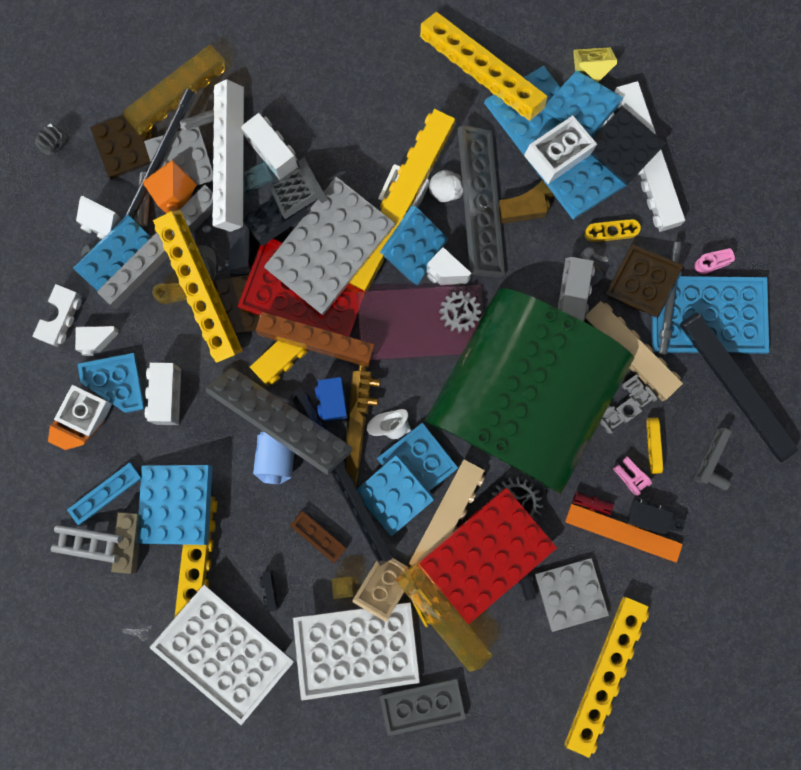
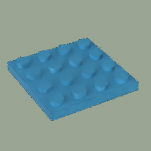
(175, 504)

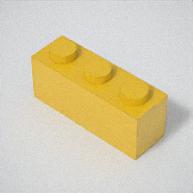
(276, 360)

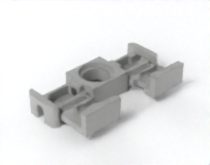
(639, 399)

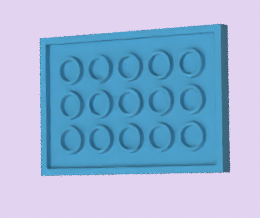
(729, 305)

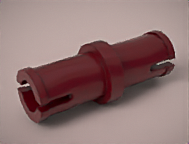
(593, 503)

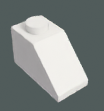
(94, 339)

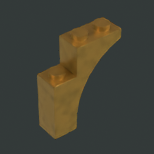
(526, 206)

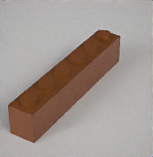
(314, 339)

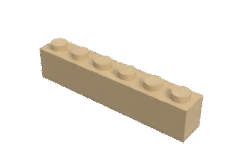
(646, 365)
(450, 509)

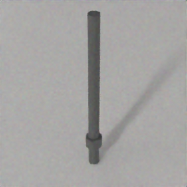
(665, 333)

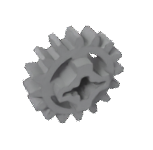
(467, 315)

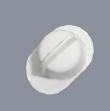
(392, 424)

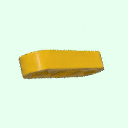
(607, 237)
(654, 445)

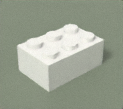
(270, 146)
(560, 149)
(163, 394)

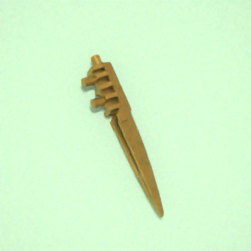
(356, 420)

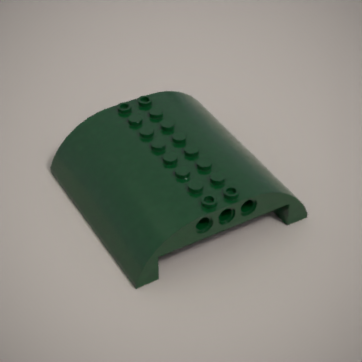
(531, 387)

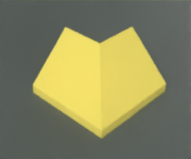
(594, 62)

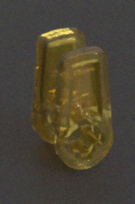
(173, 293)

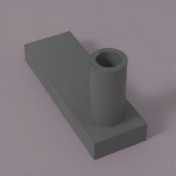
(705, 471)

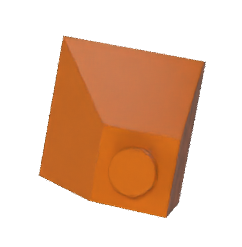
(170, 187)
(66, 437)

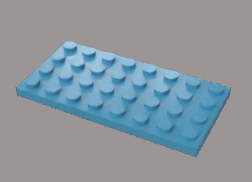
(581, 185)

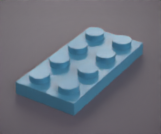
(112, 252)

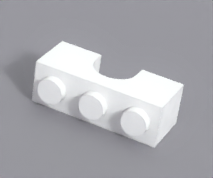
(55, 331)

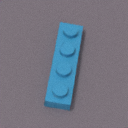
(104, 494)

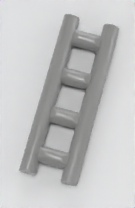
(92, 552)

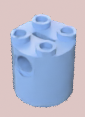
(272, 460)

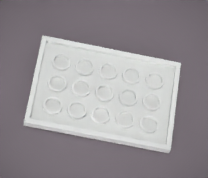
(354, 652)
(221, 654)

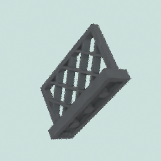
(308, 183)

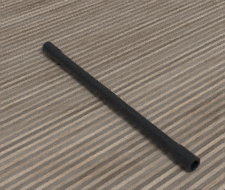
(184, 104)

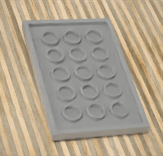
(329, 246)

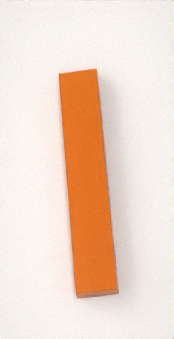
(623, 533)

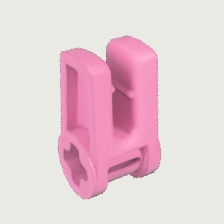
(714, 260)
(638, 476)

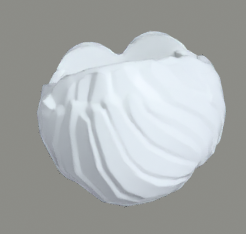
(446, 186)

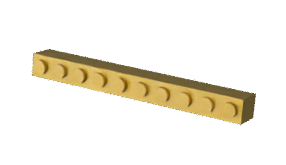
(408, 185)

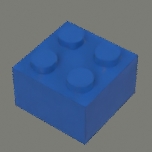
(332, 399)

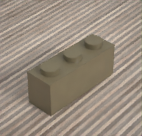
(128, 549)

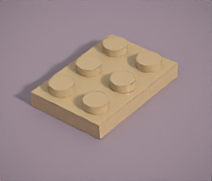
(380, 590)

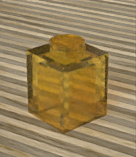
(342, 587)

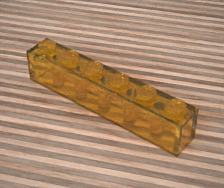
(167, 94)
(444, 617)

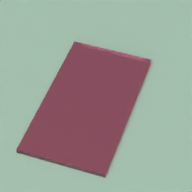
(409, 322)

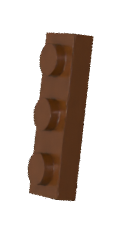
(318, 537)

